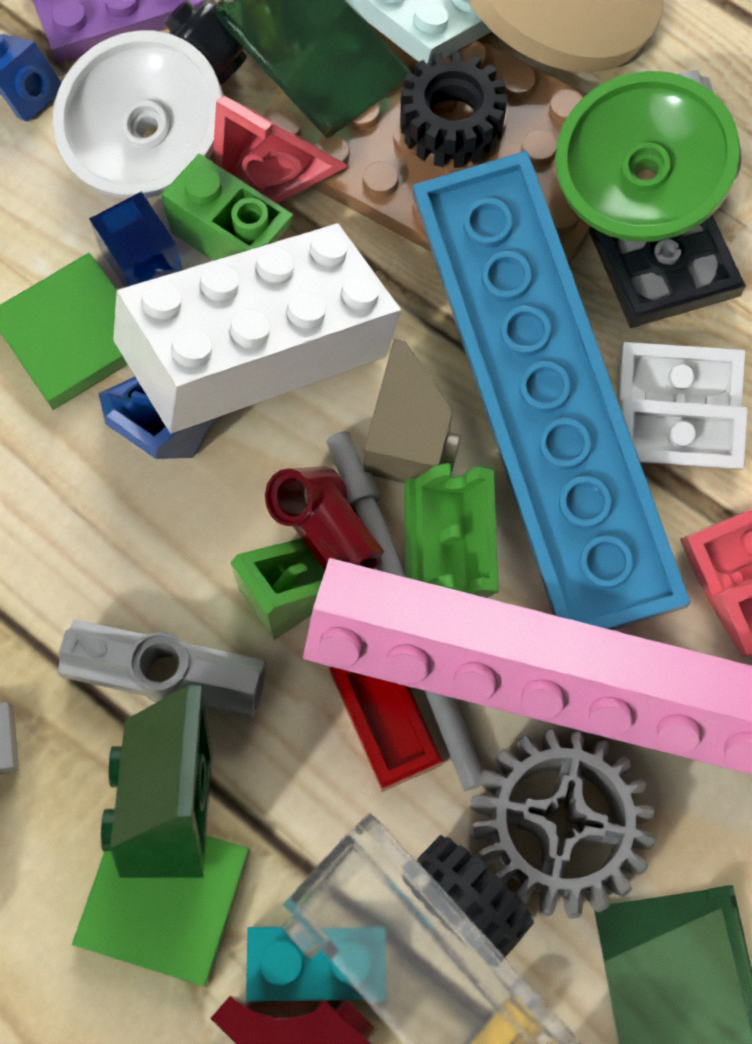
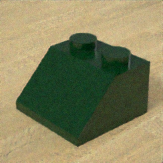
(161, 790)

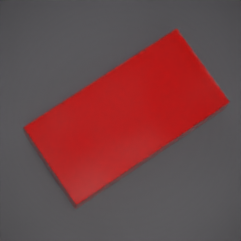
(387, 727)

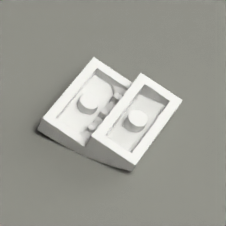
(684, 404)

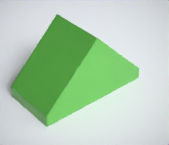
(279, 583)

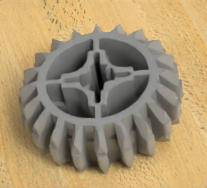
(594, 826)

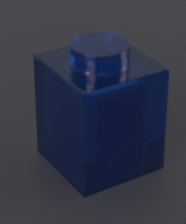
(135, 241)

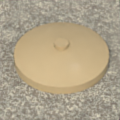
(573, 32)

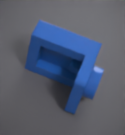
(25, 77)

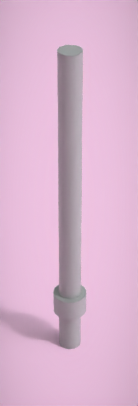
(363, 499)

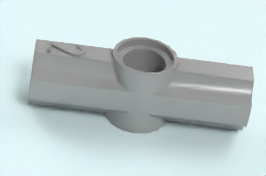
(123, 658)

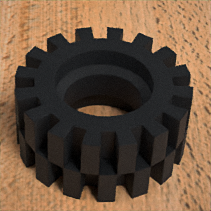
(452, 82)

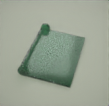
(316, 55)
(678, 969)

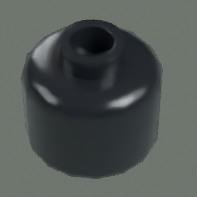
(207, 34)

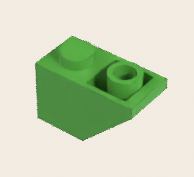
(220, 211)

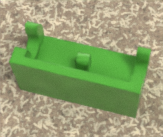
(452, 530)

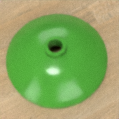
(654, 125)

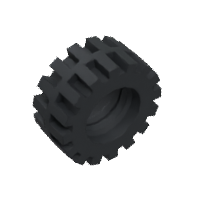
(477, 893)

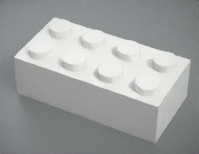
(253, 325)

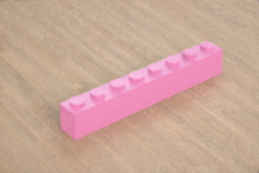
(533, 664)

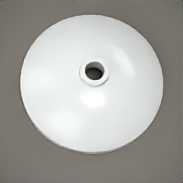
(119, 94)

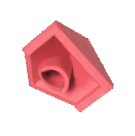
(266, 153)

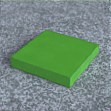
(64, 330)
(164, 922)

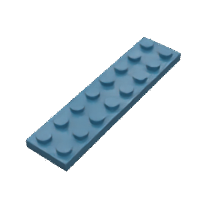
(548, 397)

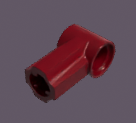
(326, 521)

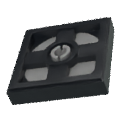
(669, 274)

